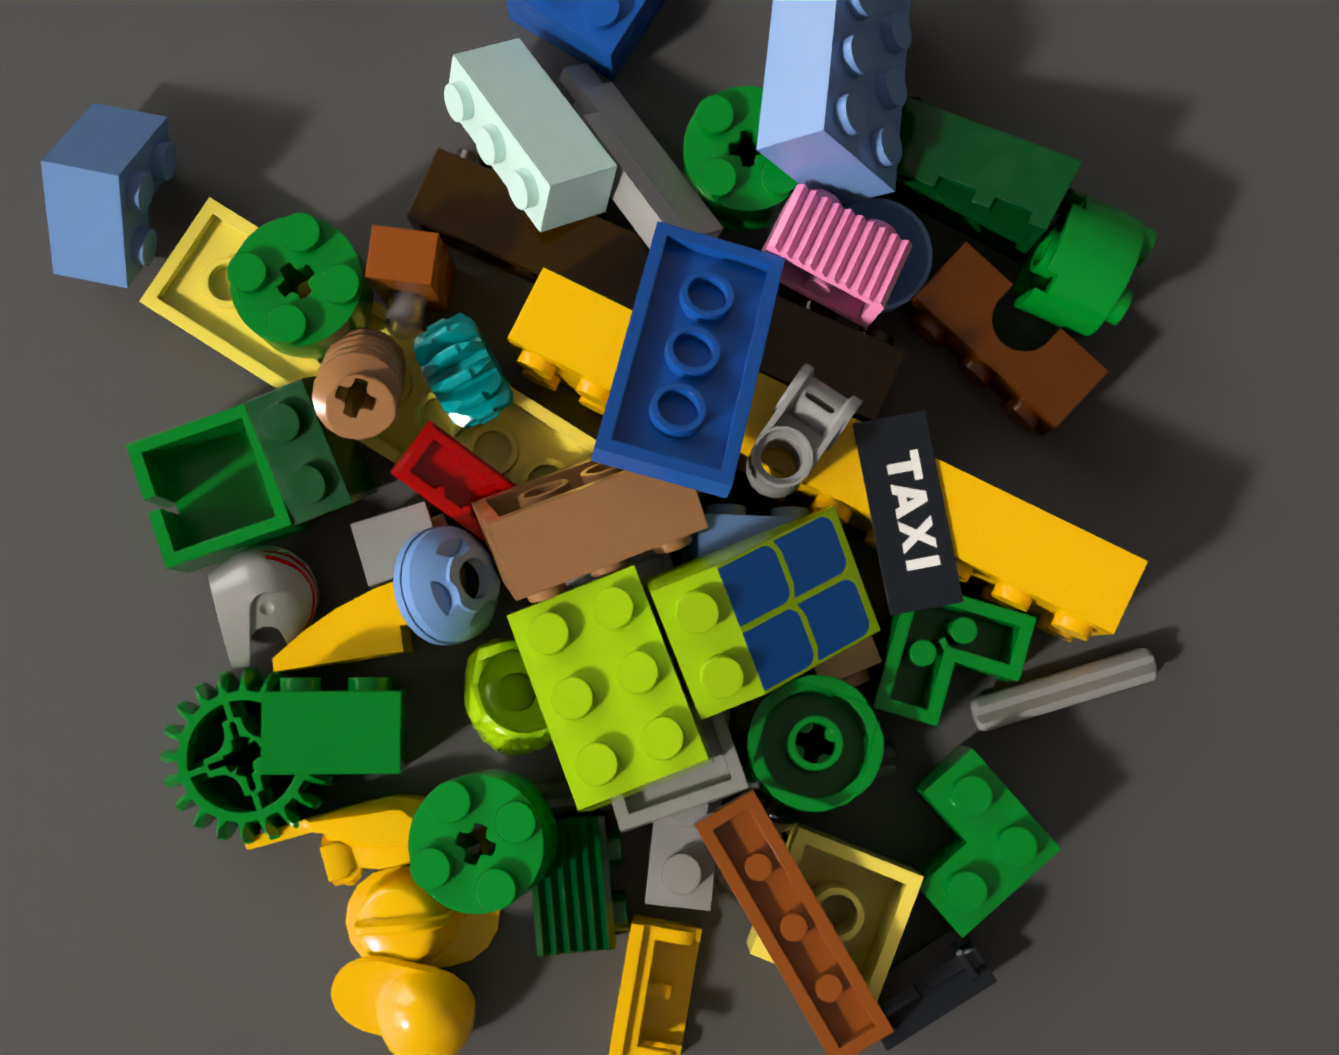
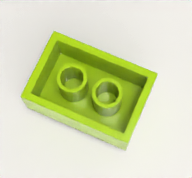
(610, 689)

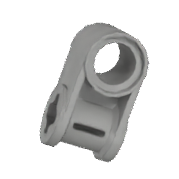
(805, 425)

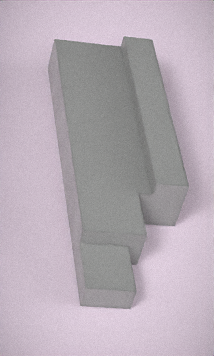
(646, 179)

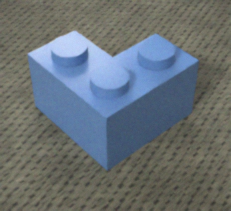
(101, 190)

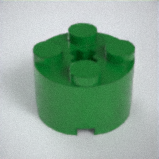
(716, 134)
(281, 258)
(1083, 265)
(845, 725)
(449, 859)

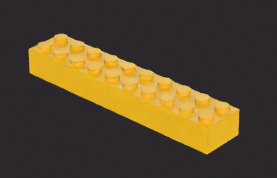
(998, 541)

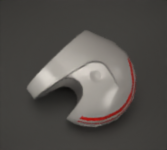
(262, 590)

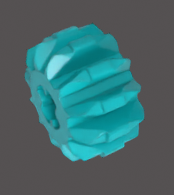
(462, 371)

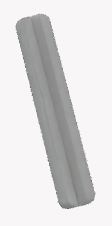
(1063, 689)

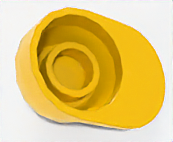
(406, 1003)

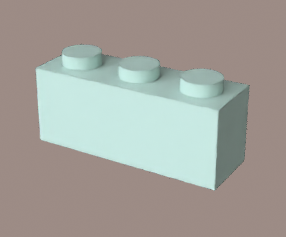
(529, 134)

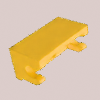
(655, 987)

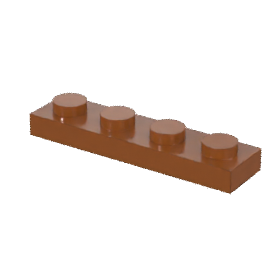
(793, 926)

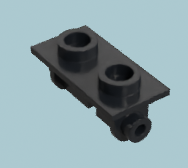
(931, 985)

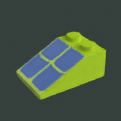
(763, 610)

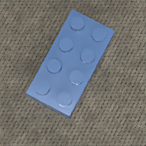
(836, 94)

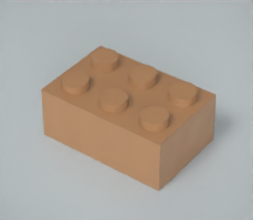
(582, 524)

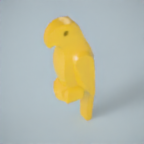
(362, 836)

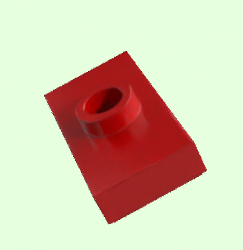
(449, 475)

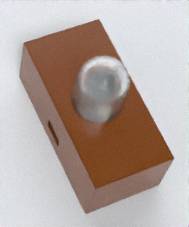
(410, 276)

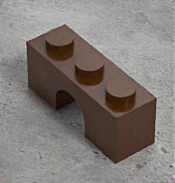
(1035, 384)

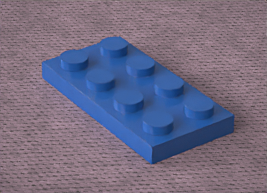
(690, 361)

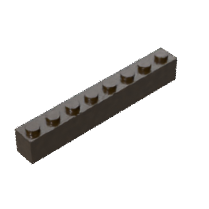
(477, 217)

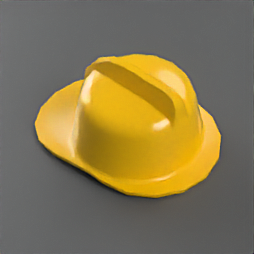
(403, 922)

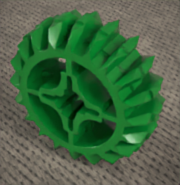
(196, 771)

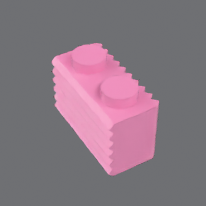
(837, 254)

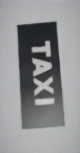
(907, 513)

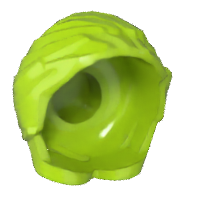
(503, 700)

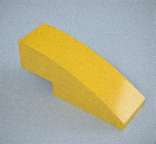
(352, 632)

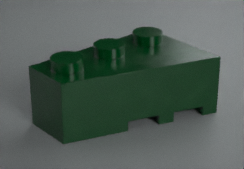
(979, 178)

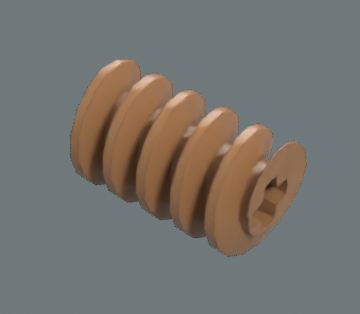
(357, 408)

